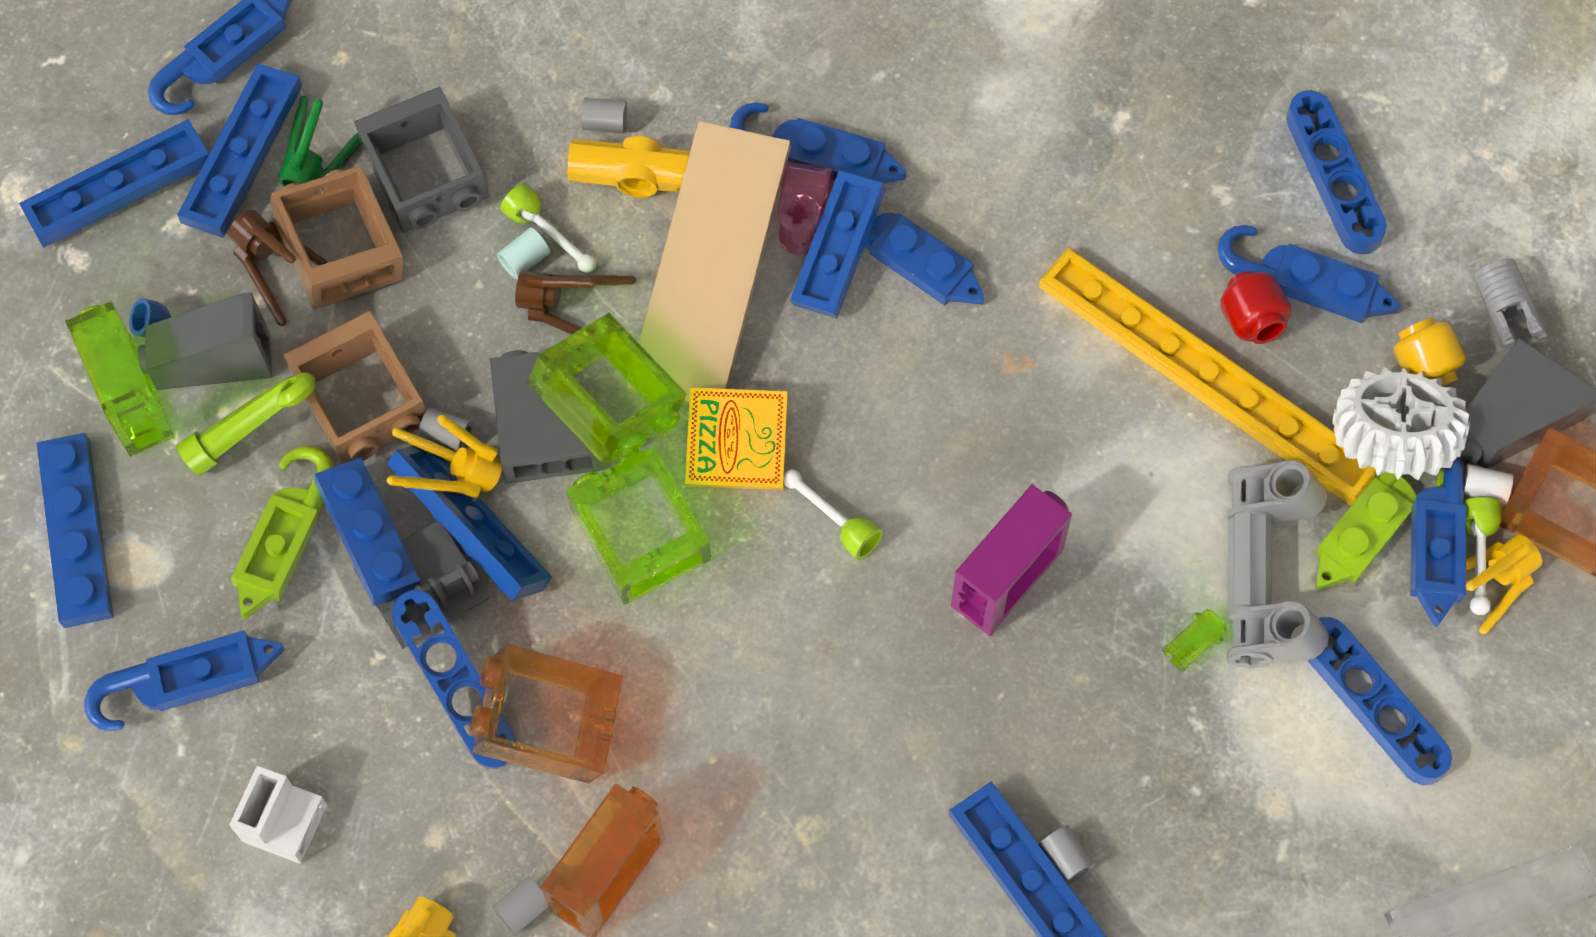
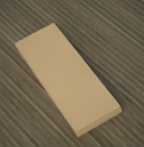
(713, 255)

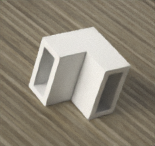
(277, 815)

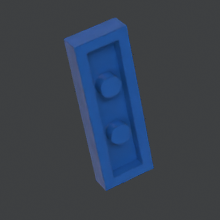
(838, 244)
(367, 531)

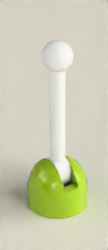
(524, 207)
(1482, 520)
(857, 535)

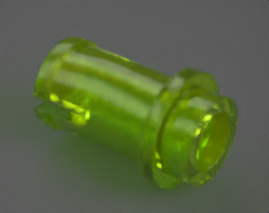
(1195, 639)

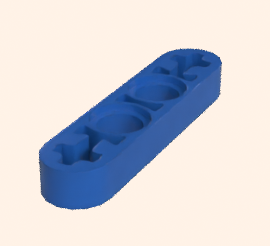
(1328, 173)
(445, 683)
(1381, 696)

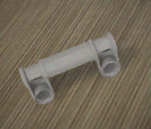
(1258, 627)

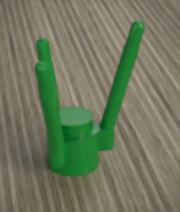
(301, 163)

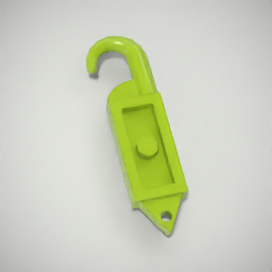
(1365, 529)
(279, 537)

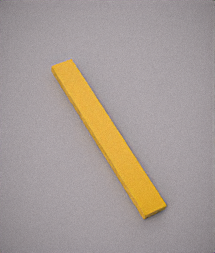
(1205, 373)

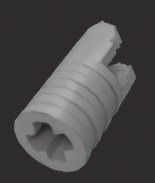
(1506, 298)

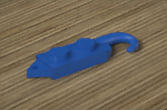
(220, 49)
(829, 147)
(923, 260)
(1313, 278)
(1439, 545)
(185, 675)

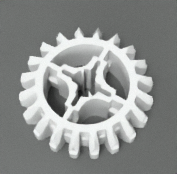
(1401, 423)

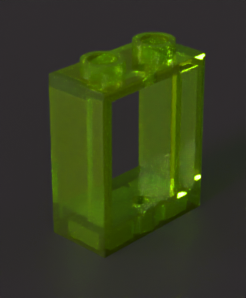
(118, 379)
(557, 387)
(658, 565)

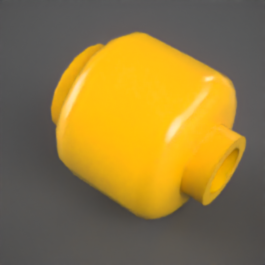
(1430, 349)

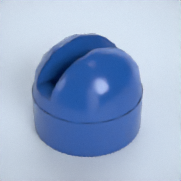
(145, 313)

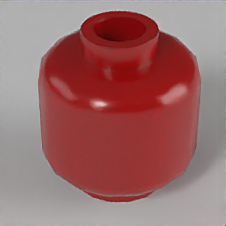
(1255, 307)

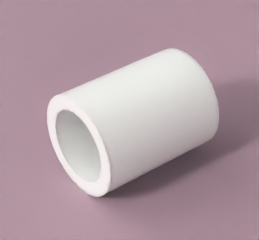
(1487, 483)

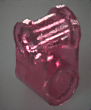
(802, 203)

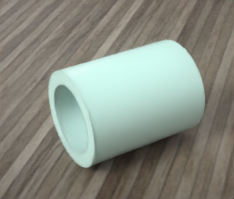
(523, 253)

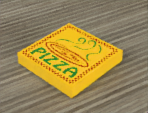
(736, 438)

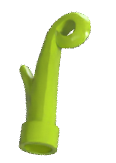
(203, 449)

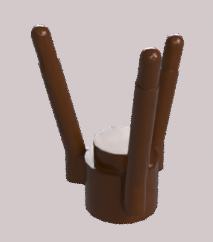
(260, 239)
(543, 291)

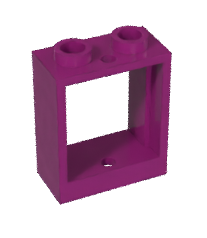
(1011, 558)

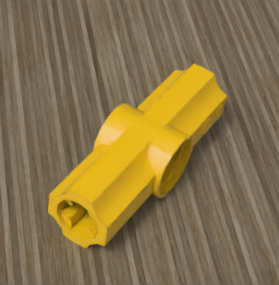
(634, 167)

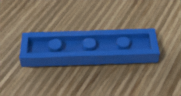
(240, 150)
(115, 183)
(474, 526)
(74, 530)
(1021, 866)

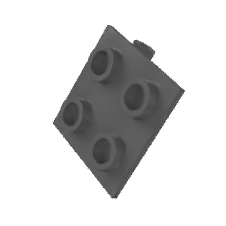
(442, 575)

